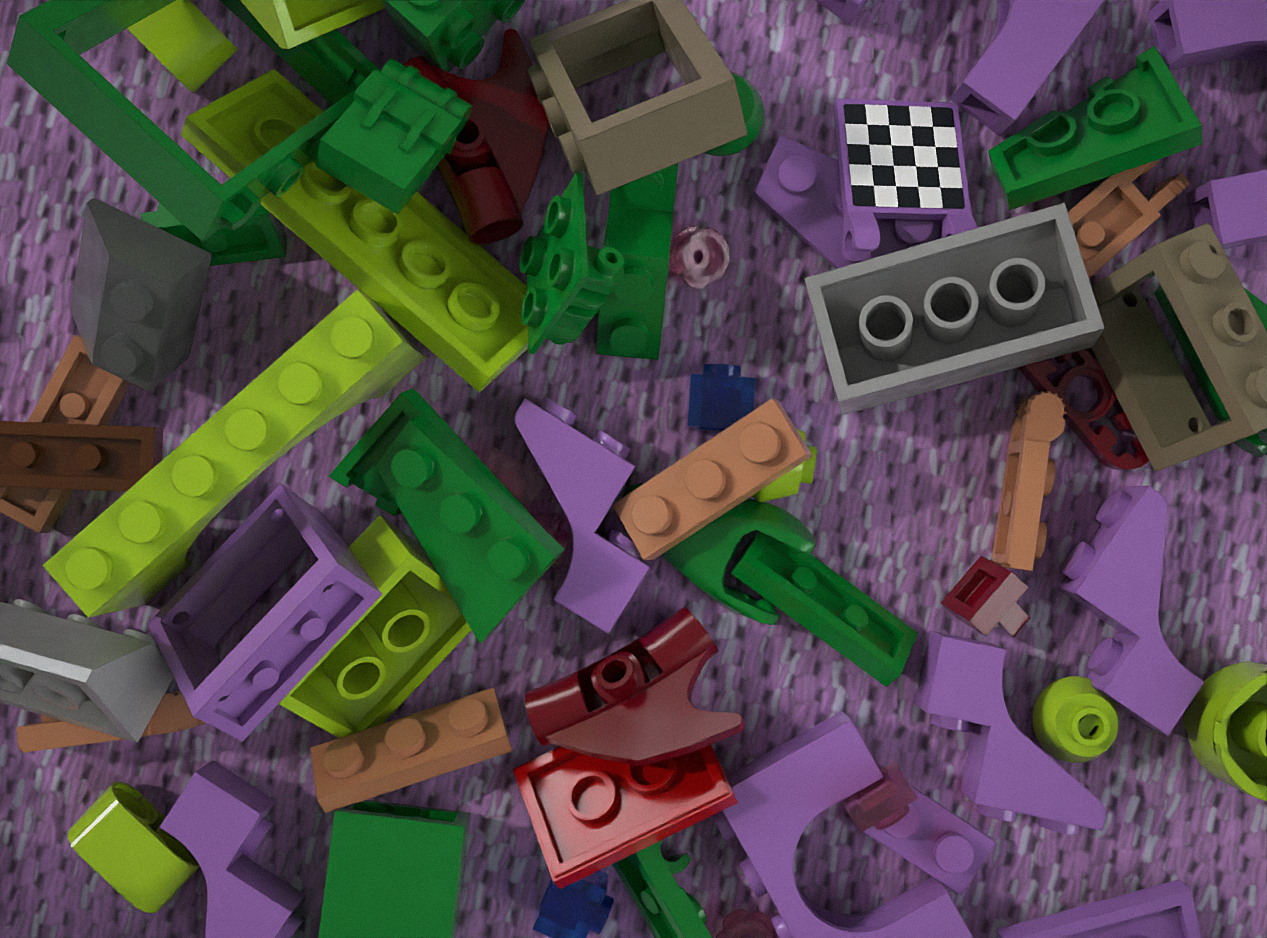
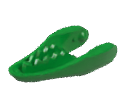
(709, 550)

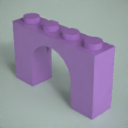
(1205, 33)
(1022, 54)
(776, 804)

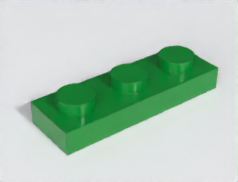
(827, 606)

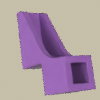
(586, 482)
(1121, 584)
(1003, 766)
(218, 822)

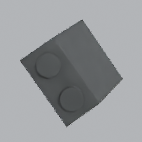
(136, 295)

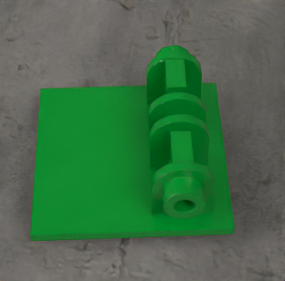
(564, 274)

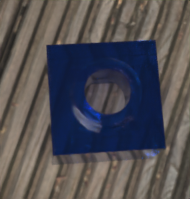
(718, 397)
(575, 908)

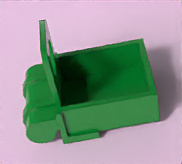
(393, 134)

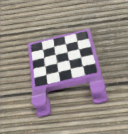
(899, 165)

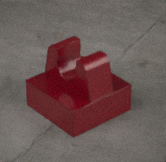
(988, 598)

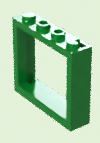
(49, 59)

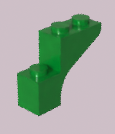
(641, 231)

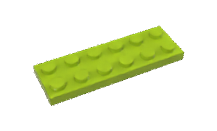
(406, 263)

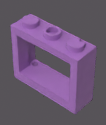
(287, 640)

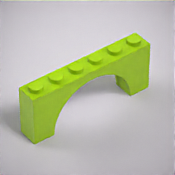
(147, 531)

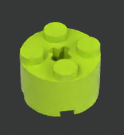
(1230, 727)

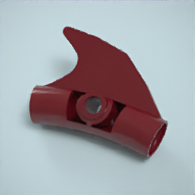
(497, 148)
(635, 700)

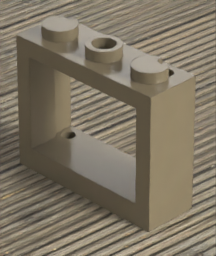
(651, 133)
(1221, 330)

